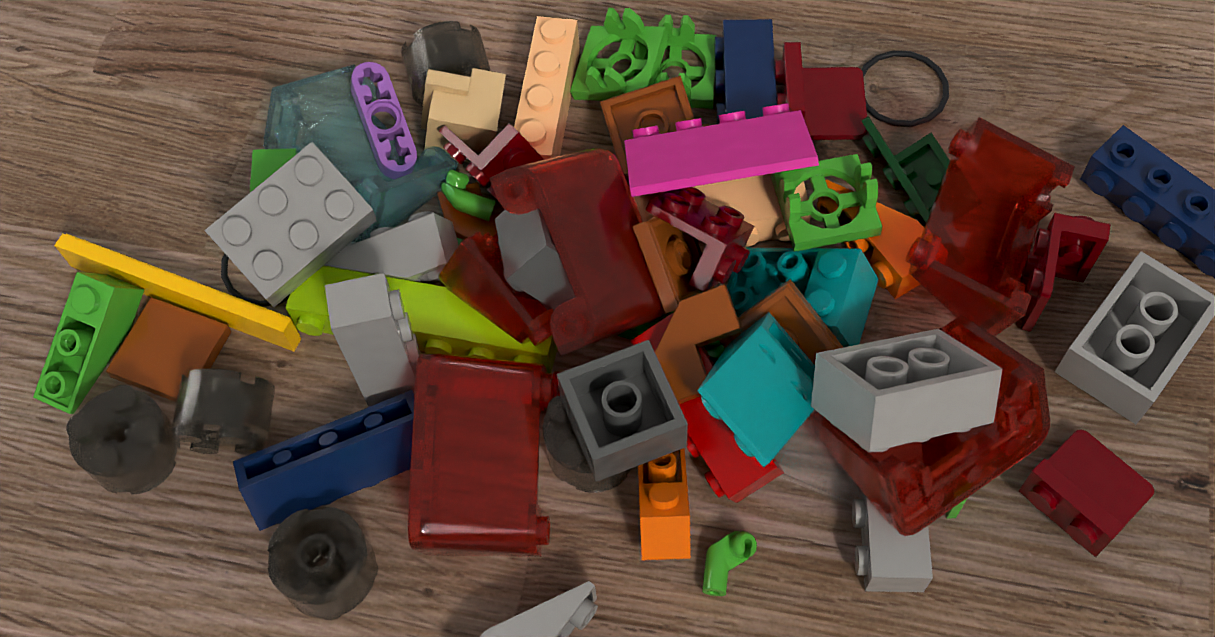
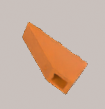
(884, 252)
(664, 508)

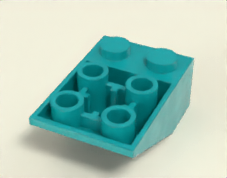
(831, 279)
(761, 388)

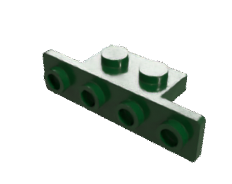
(916, 169)

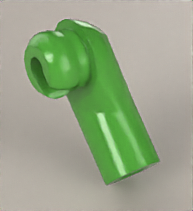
(464, 200)
(725, 556)

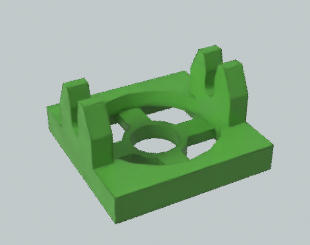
(685, 39)
(589, 83)
(807, 236)

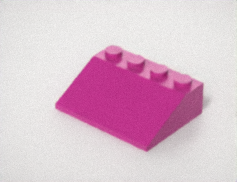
(719, 151)

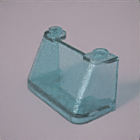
(325, 113)

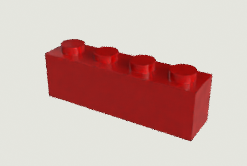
(731, 470)

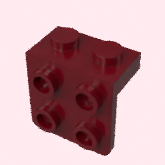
(827, 96)
(504, 152)
(718, 227)
(1062, 251)
(1087, 491)

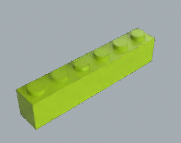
(436, 317)

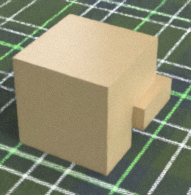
(464, 106)

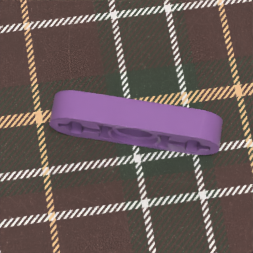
(388, 103)

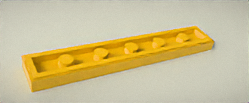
(181, 292)

